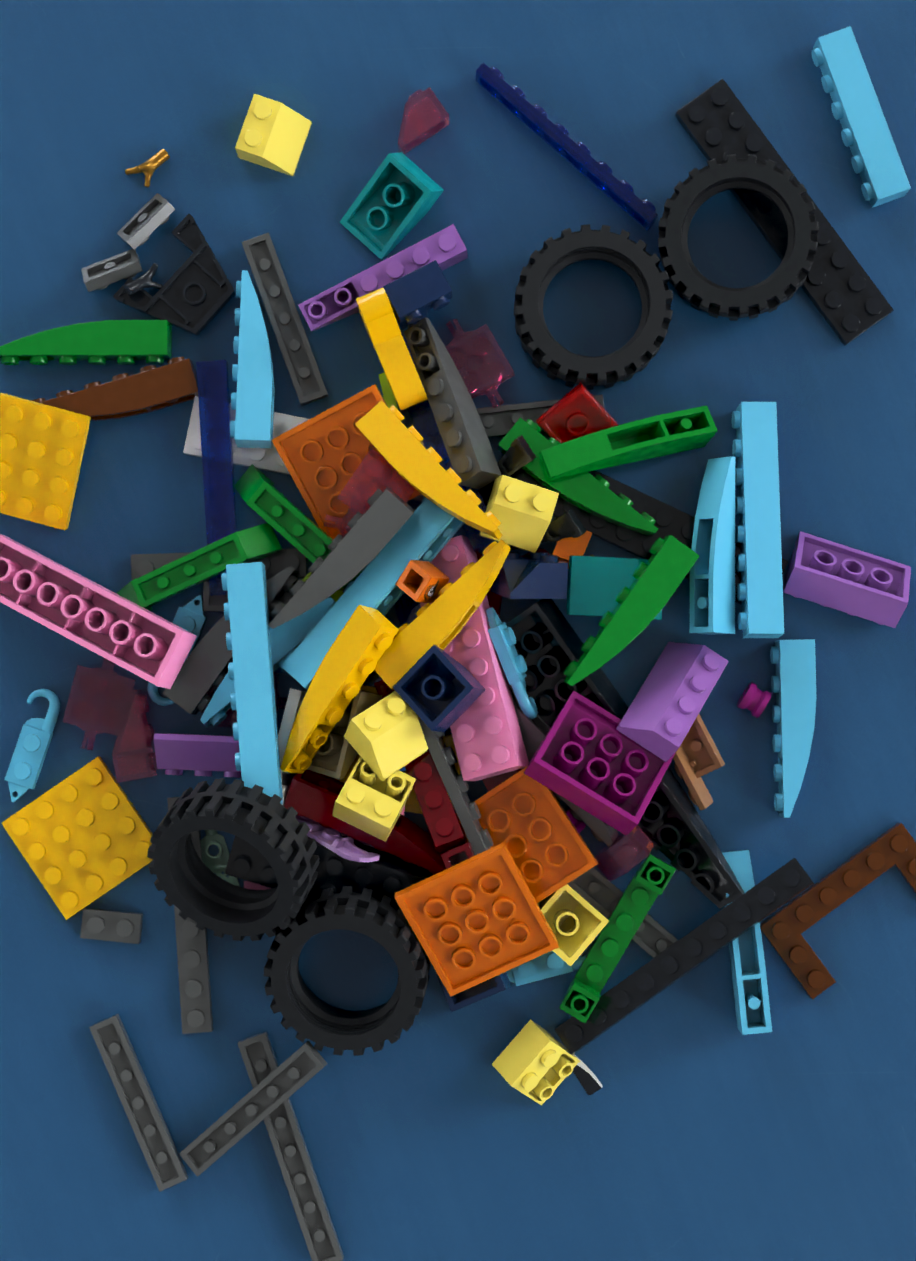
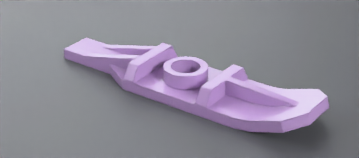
(333, 841)

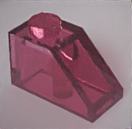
(421, 119)
(624, 853)

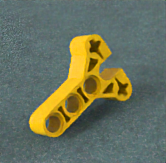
(391, 348)

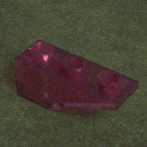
(133, 749)

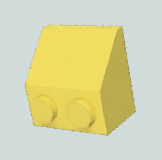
(272, 135)
(522, 510)
(387, 735)
(572, 922)

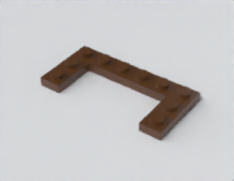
(787, 925)

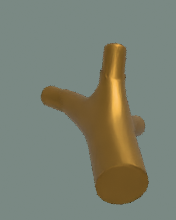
(149, 166)

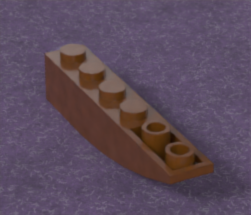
(133, 394)

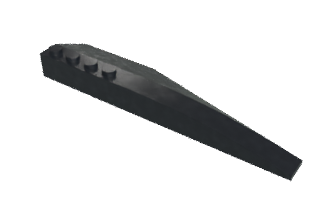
(670, 818)

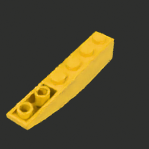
(422, 469)
(445, 617)
(336, 684)

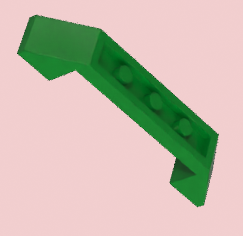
(283, 515)
(201, 565)
(615, 937)

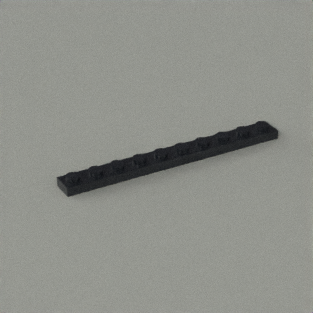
(686, 954)

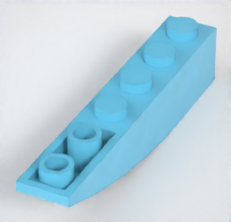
(253, 373)
(714, 540)
(283, 640)
(794, 716)
(748, 961)

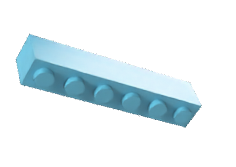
(860, 117)

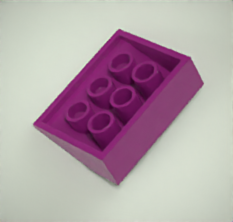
(597, 765)

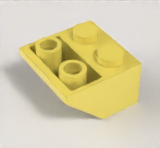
(373, 803)
(535, 1063)

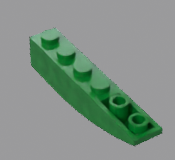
(94, 343)
(631, 442)
(581, 489)
(636, 606)

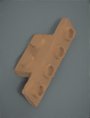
(696, 758)

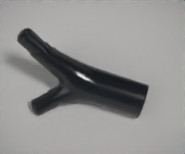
(143, 281)

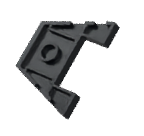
(193, 292)
(515, 458)

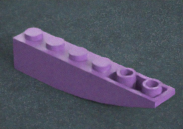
(340, 300)

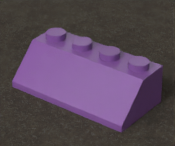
(848, 580)
(672, 697)
(196, 753)

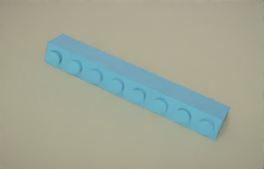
(758, 520)
(375, 587)
(252, 677)

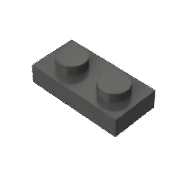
(145, 221)
(119, 267)
(111, 925)

